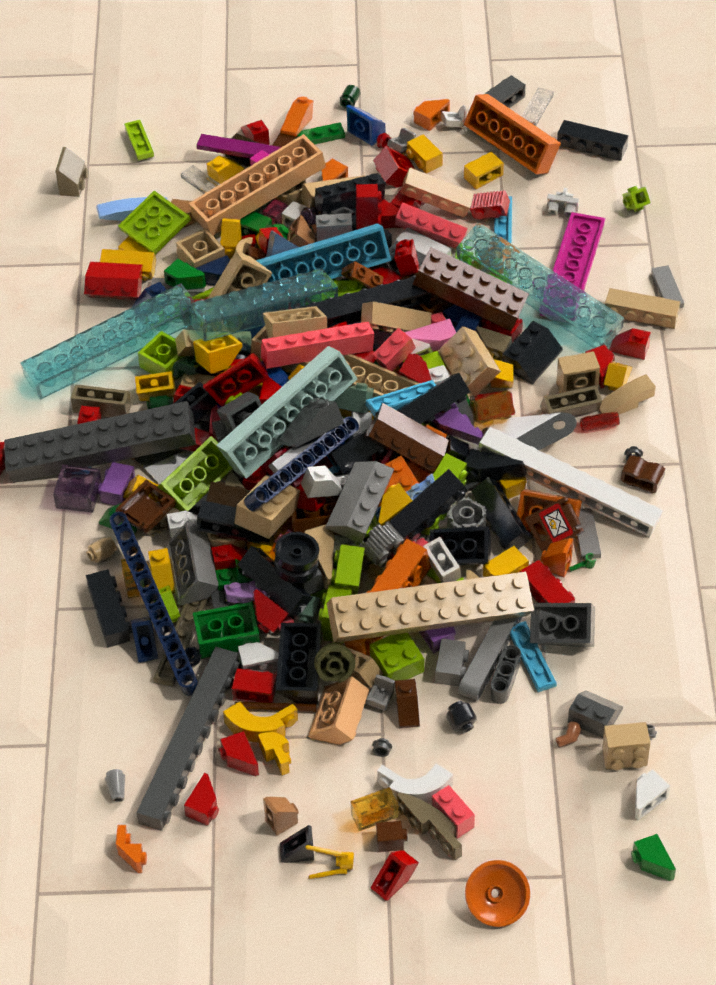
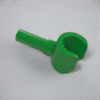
(588, 563)

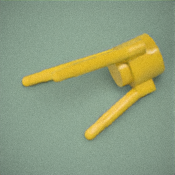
(343, 860)

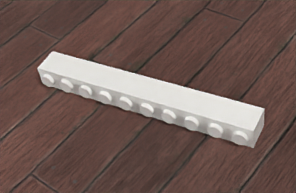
(575, 483)

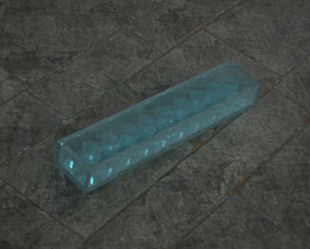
(547, 290)
(107, 342)

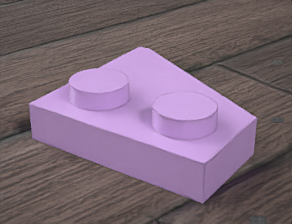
(240, 592)

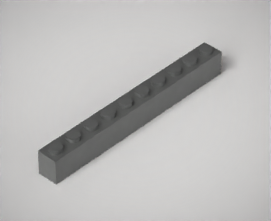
(188, 739)

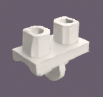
(562, 200)

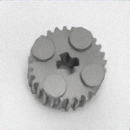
(466, 514)
(382, 544)

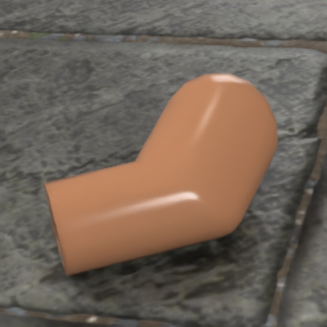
(571, 735)

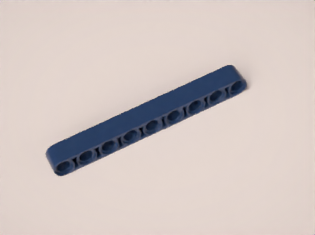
(298, 465)

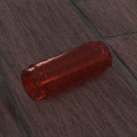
(599, 421)

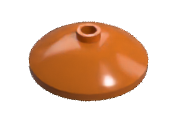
(512, 893)

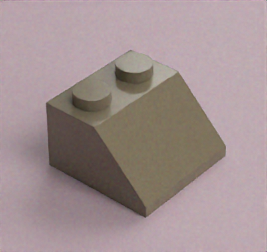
(71, 173)

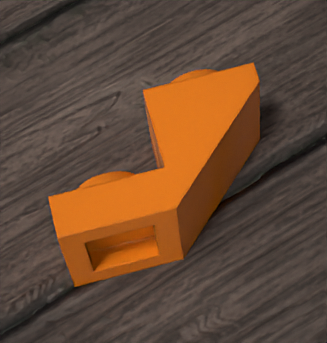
(130, 853)

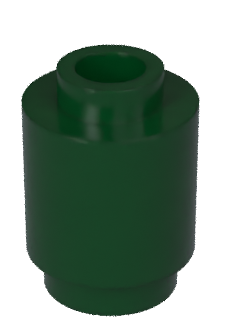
(349, 96)
(159, 401)

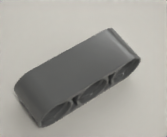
(502, 681)

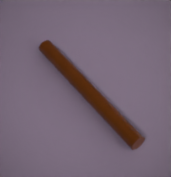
(260, 706)

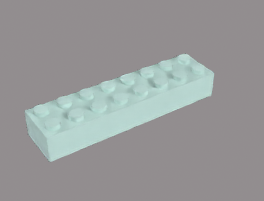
(259, 434)

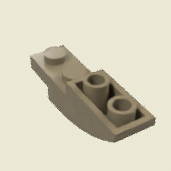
(431, 820)

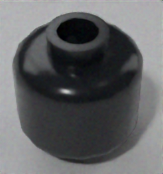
(461, 716)

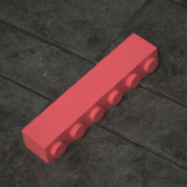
(307, 345)

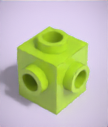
(636, 198)

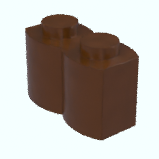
(642, 474)

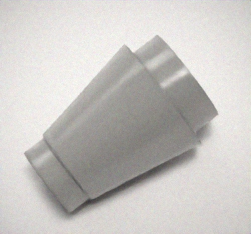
(116, 784)

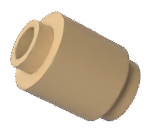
(101, 549)

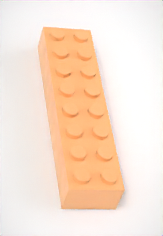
(258, 184)

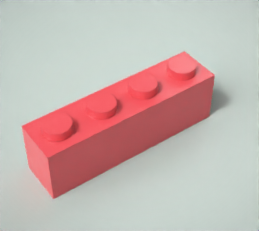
(430, 225)

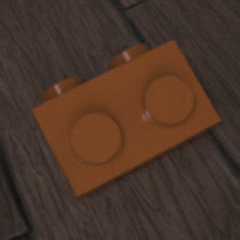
(362, 274)

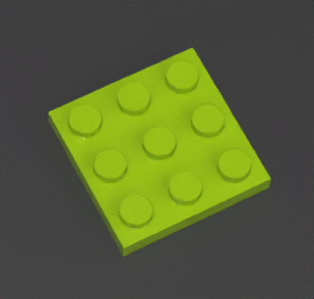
(154, 222)

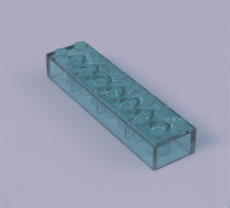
(245, 307)

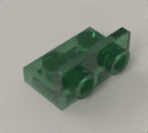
(186, 365)

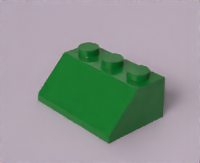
(225, 628)

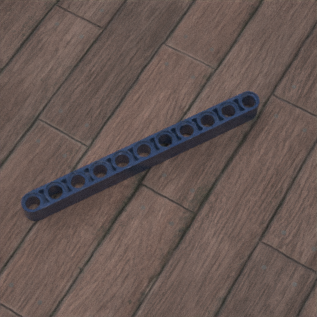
(155, 609)

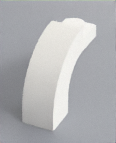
(421, 787)

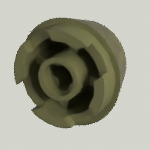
(334, 663)

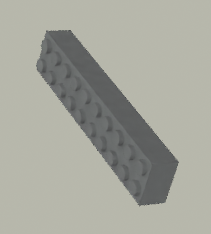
(100, 441)

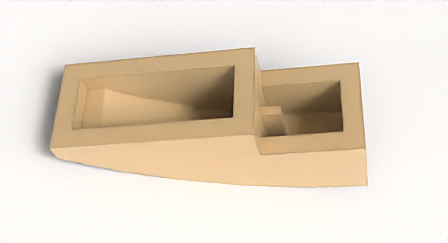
(628, 395)

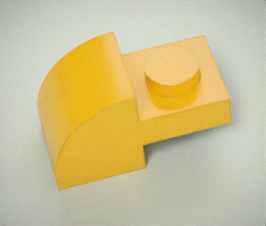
(275, 747)

